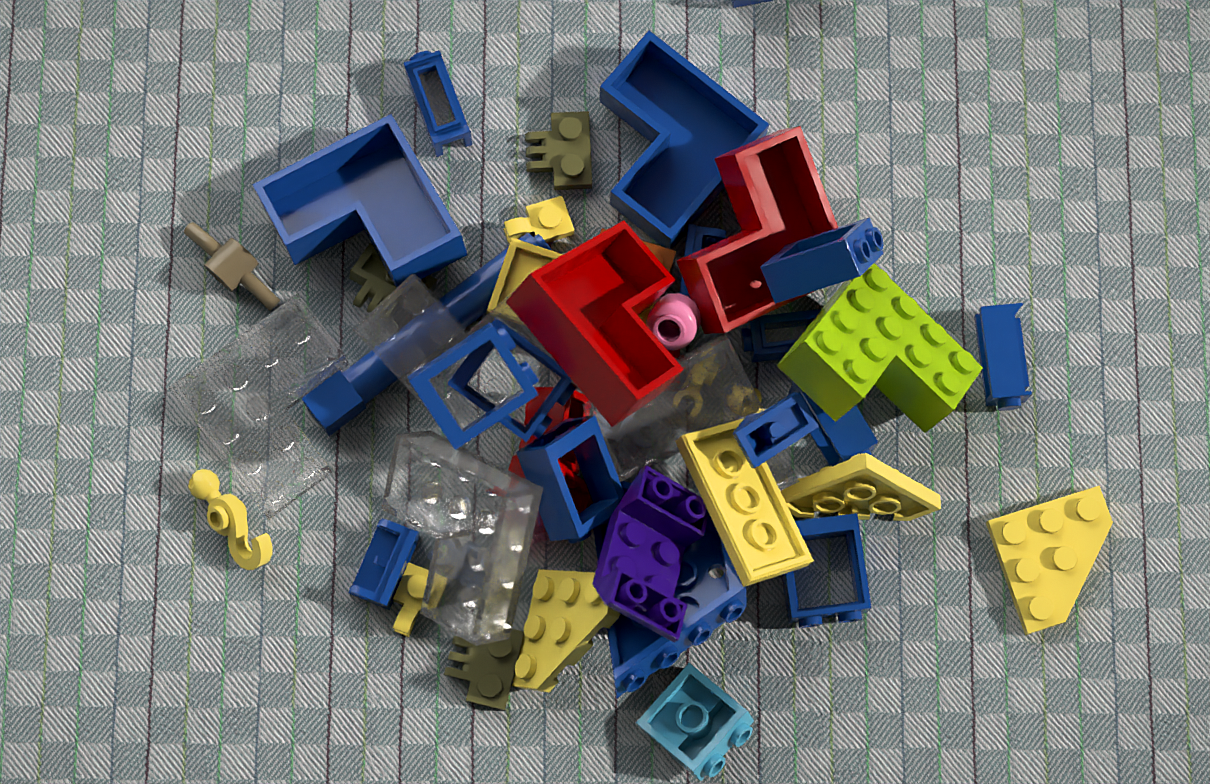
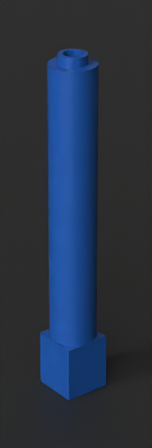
(347, 392)

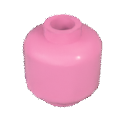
(674, 320)

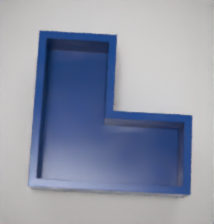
(688, 125)
(366, 185)

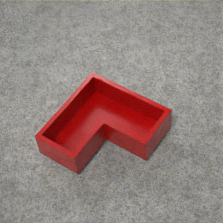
(776, 204)
(589, 321)

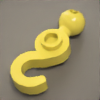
(229, 518)

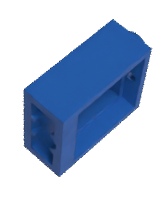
(823, 260)
(475, 360)
(522, 373)
(842, 438)
(556, 504)
(824, 528)

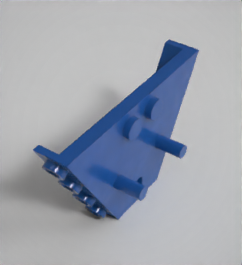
(709, 600)

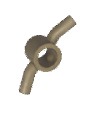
(231, 265)

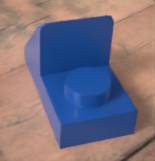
(774, 429)

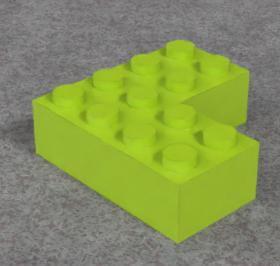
(881, 339)

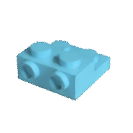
(696, 723)

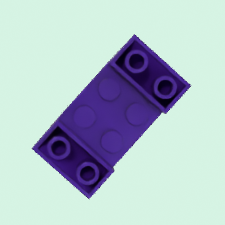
(646, 551)

